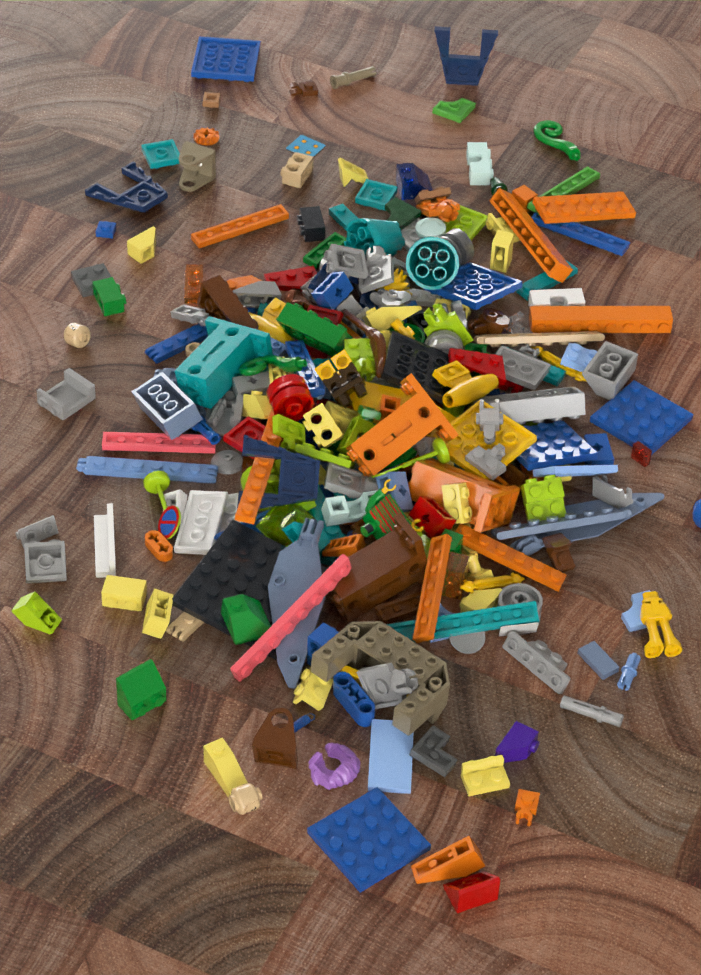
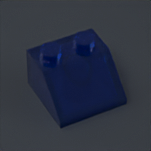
(411, 180)

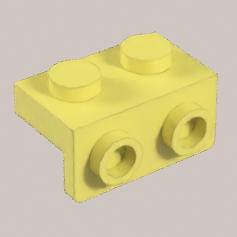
(312, 690)

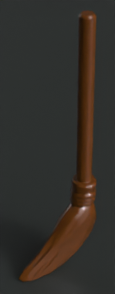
(377, 341)

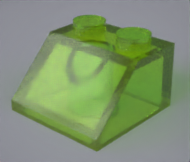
(278, 518)

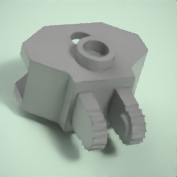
(390, 298)
(489, 421)

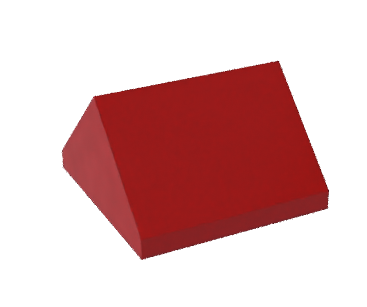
(472, 890)

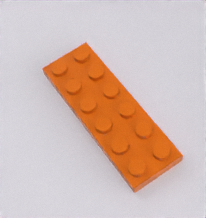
(584, 207)

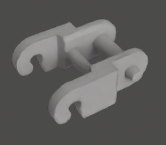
(526, 348)

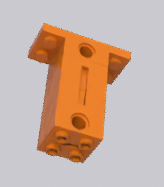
(400, 430)
(490, 502)

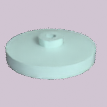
(430, 227)

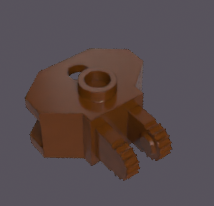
(490, 322)

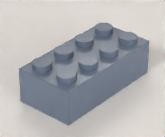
(167, 405)

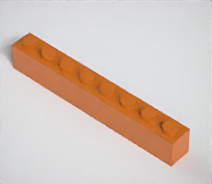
(531, 235)
(601, 319)

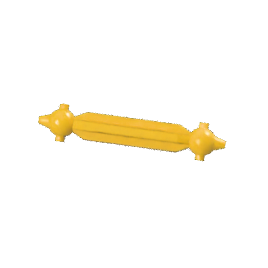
(555, 361)
(491, 583)

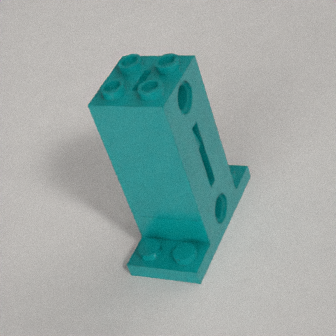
(209, 369)

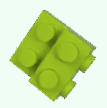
(543, 498)

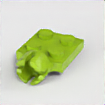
(445, 321)
(361, 356)

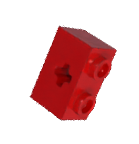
(432, 516)

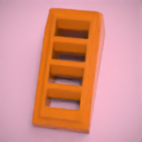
(346, 545)

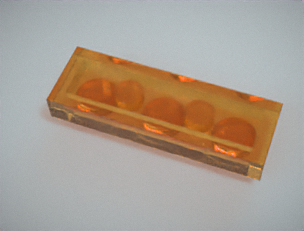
(193, 282)

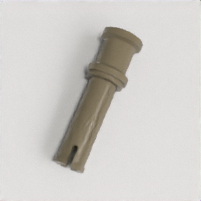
(346, 78)

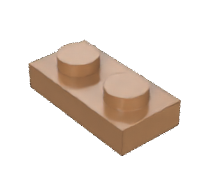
(432, 195)

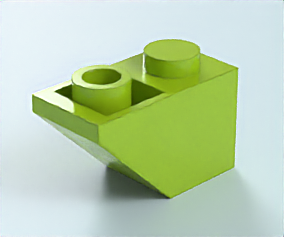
(36, 613)

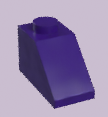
(518, 743)

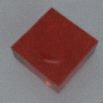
(641, 454)

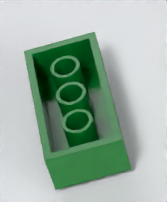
(312, 329)

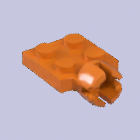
(442, 207)

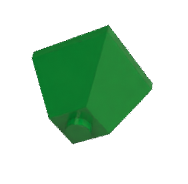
(244, 618)

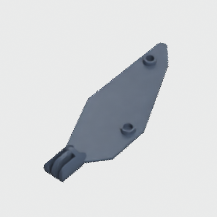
(532, 543)
(292, 576)

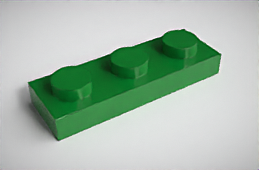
(314, 257)

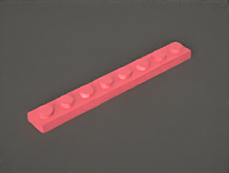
(288, 621)

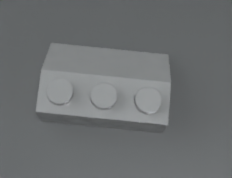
(610, 370)

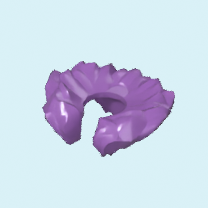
(342, 775)

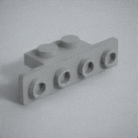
(539, 660)

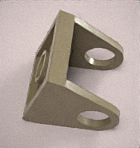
(198, 165)

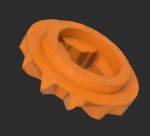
(212, 138)

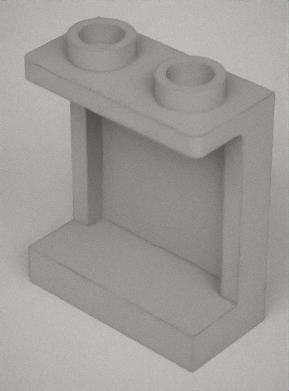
(68, 395)

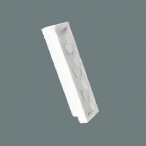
(105, 543)

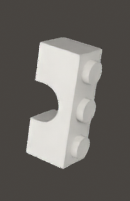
(556, 297)

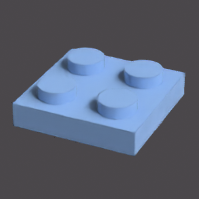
(577, 357)

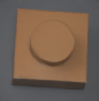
(211, 100)

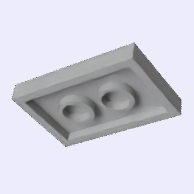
(523, 368)

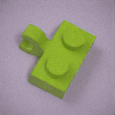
(290, 430)

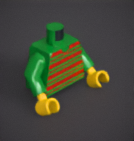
(380, 514)

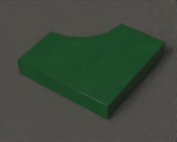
(402, 212)

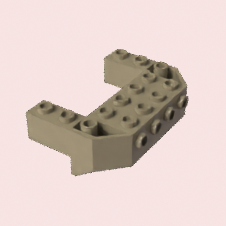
(377, 644)

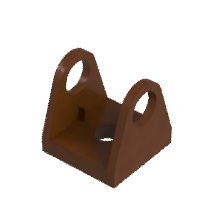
(276, 742)

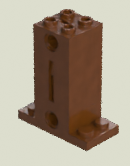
(380, 571)

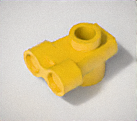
(400, 328)

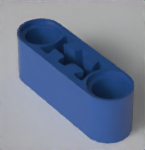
(353, 699)

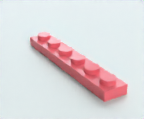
(156, 442)

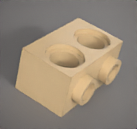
(297, 170)

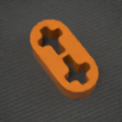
(162, 544)

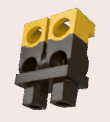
(346, 383)

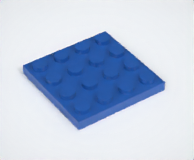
(226, 59)
(477, 286)
(641, 416)
(555, 446)
(368, 839)

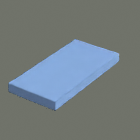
(584, 470)
(389, 758)

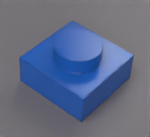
(105, 229)

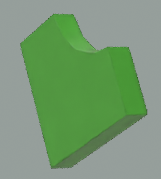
(454, 110)

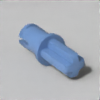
(629, 671)

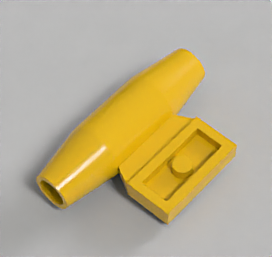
(268, 321)
(464, 387)

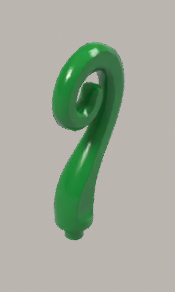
(549, 138)
(258, 364)

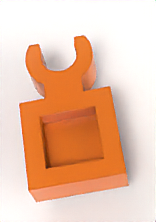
(526, 805)

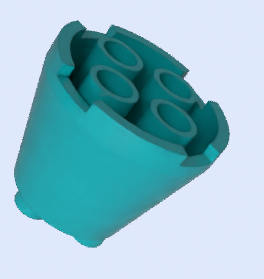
(366, 233)
(432, 274)

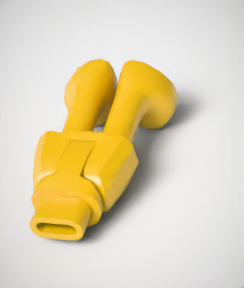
(653, 614)

